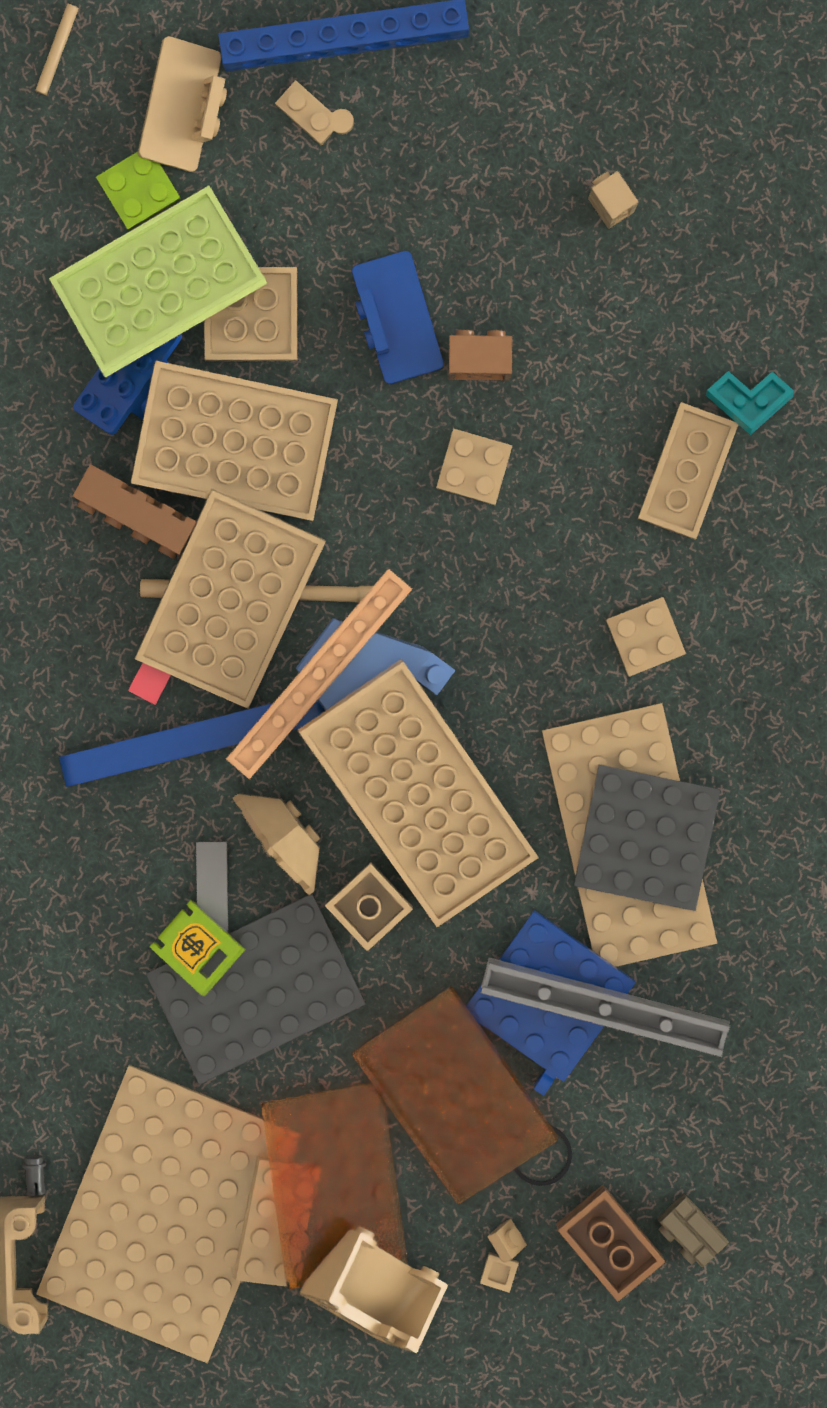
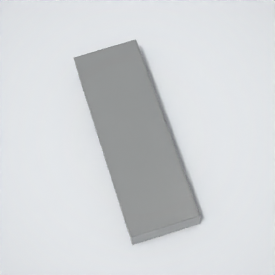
(213, 880)

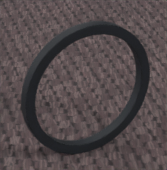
(559, 1176)

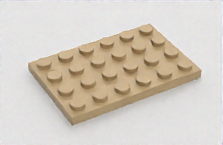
(234, 438)
(230, 599)

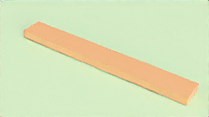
(319, 674)

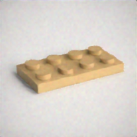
(688, 471)
(260, 1246)

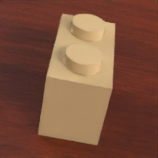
(612, 198)

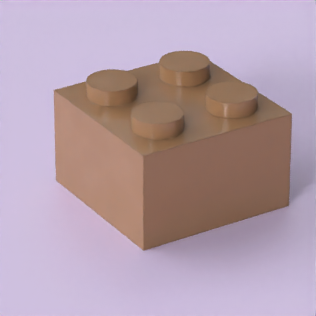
(480, 356)

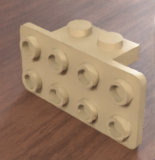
(182, 104)

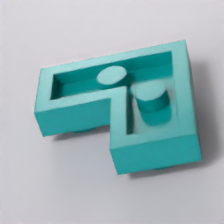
(748, 406)

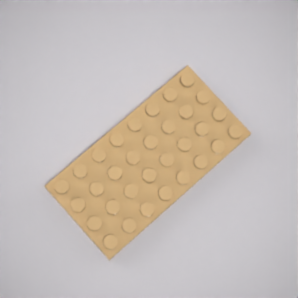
(637, 741)
(418, 793)

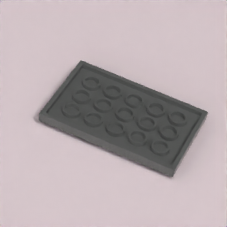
(273, 993)

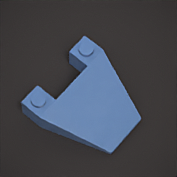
(375, 657)

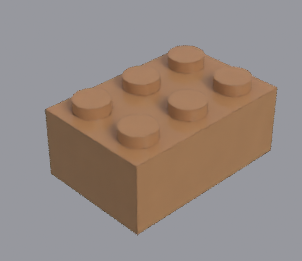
(610, 1243)

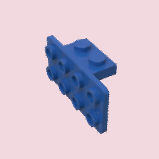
(396, 317)
(113, 398)

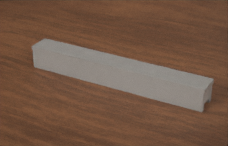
(605, 1007)

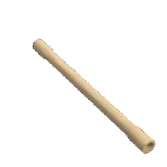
(156, 587)

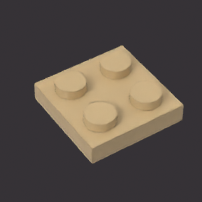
(474, 466)
(645, 636)

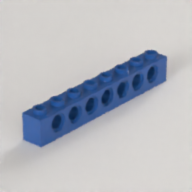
(344, 35)

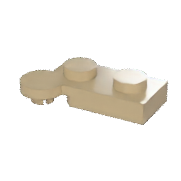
(313, 115)

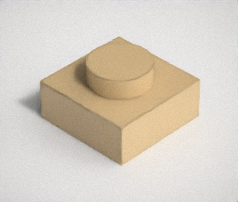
(507, 1240)
(499, 1274)

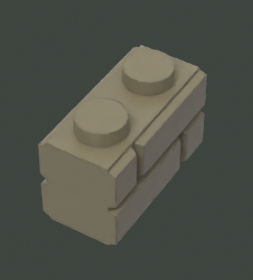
(692, 1230)

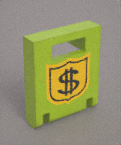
(192, 943)

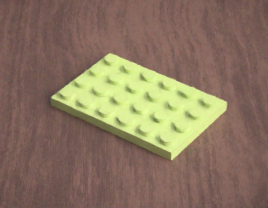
(157, 281)

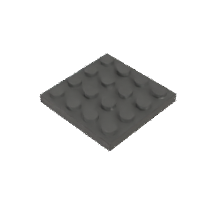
(647, 837)

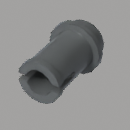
(34, 1174)

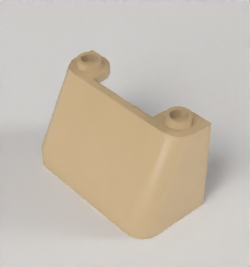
(376, 1291)
(18, 1306)

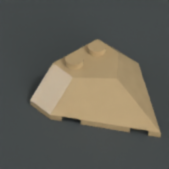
(283, 836)

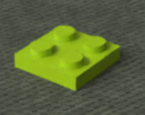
(138, 189)

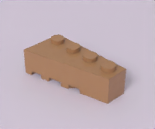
(135, 510)

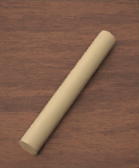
(56, 49)

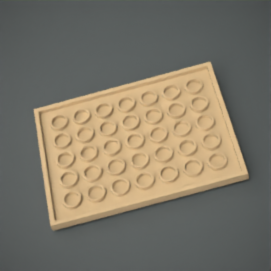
(160, 1216)

